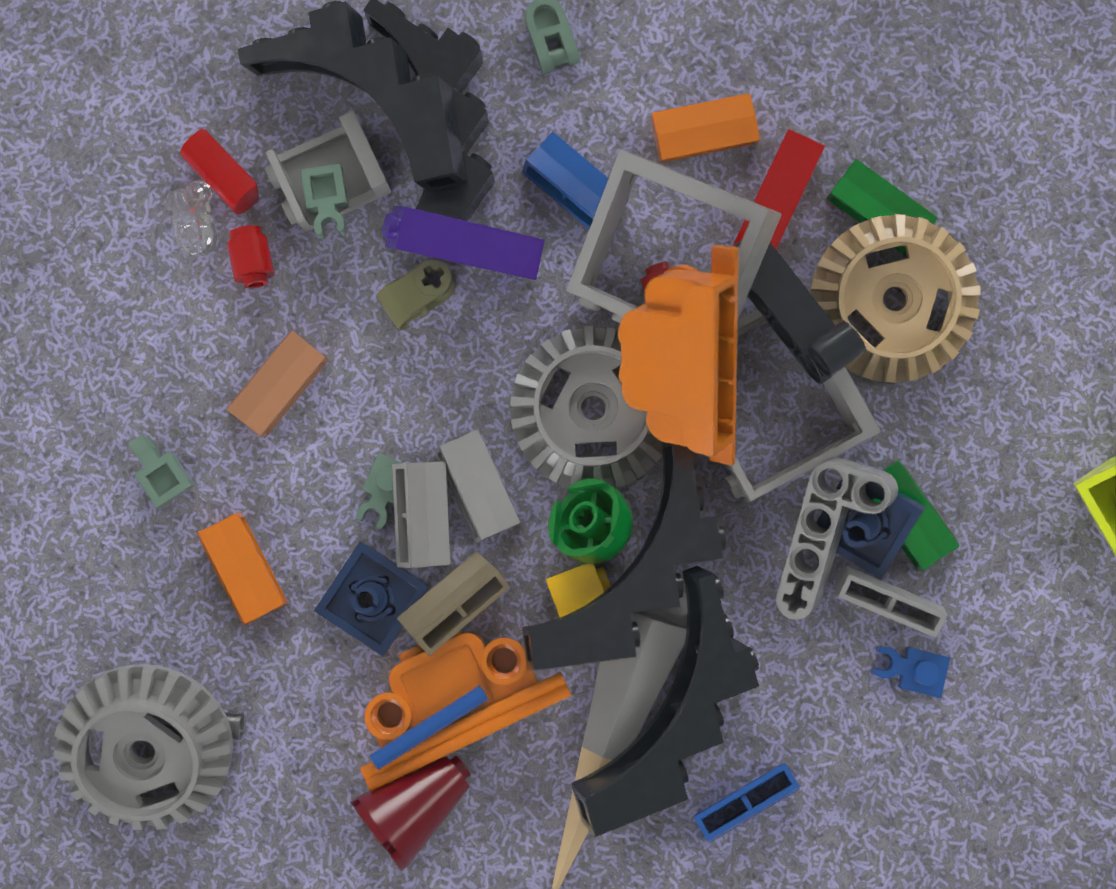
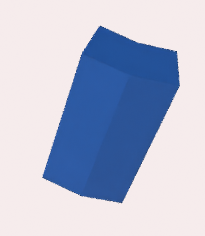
(566, 178)
(751, 811)

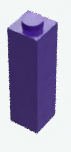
(462, 242)

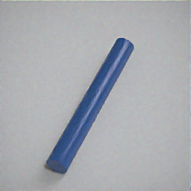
(428, 727)

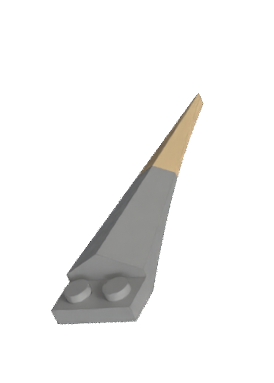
(620, 706)

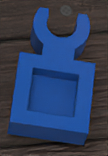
(918, 670)

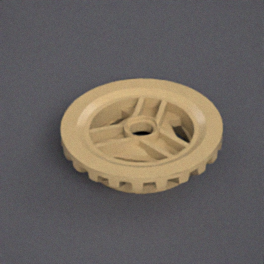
(933, 263)

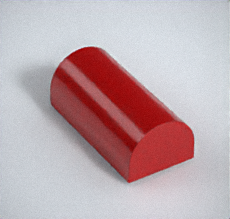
(220, 171)

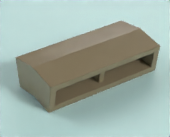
(453, 603)

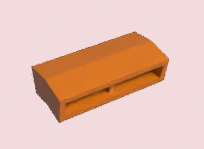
(705, 127)
(242, 568)

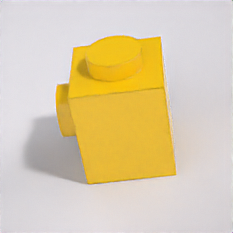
(577, 587)

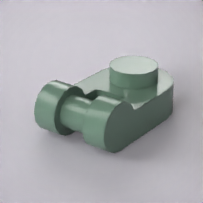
(545, 23)

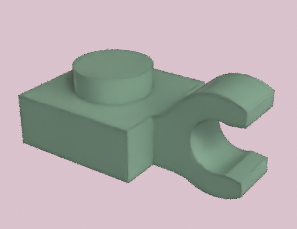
(162, 475)

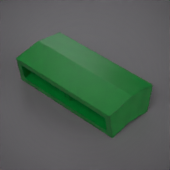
(868, 195)
(930, 535)

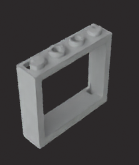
(609, 211)
(849, 404)

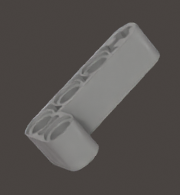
(822, 540)

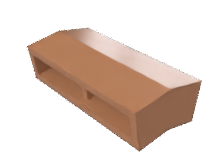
(277, 384)

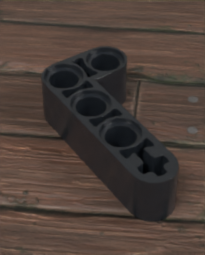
(801, 321)

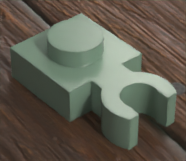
(325, 193)
(380, 485)

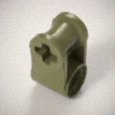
(414, 294)

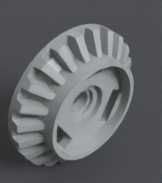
(550, 435)
(119, 707)

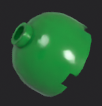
(591, 522)

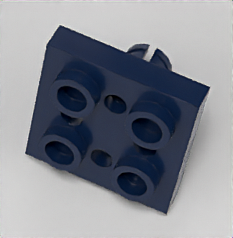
(861, 533)
(371, 598)

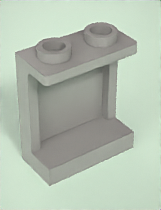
(343, 146)

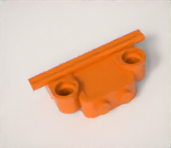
(684, 356)
(430, 683)

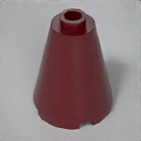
(413, 807)

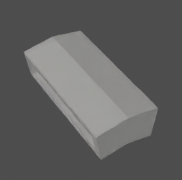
(477, 486)
(421, 514)
(934, 621)

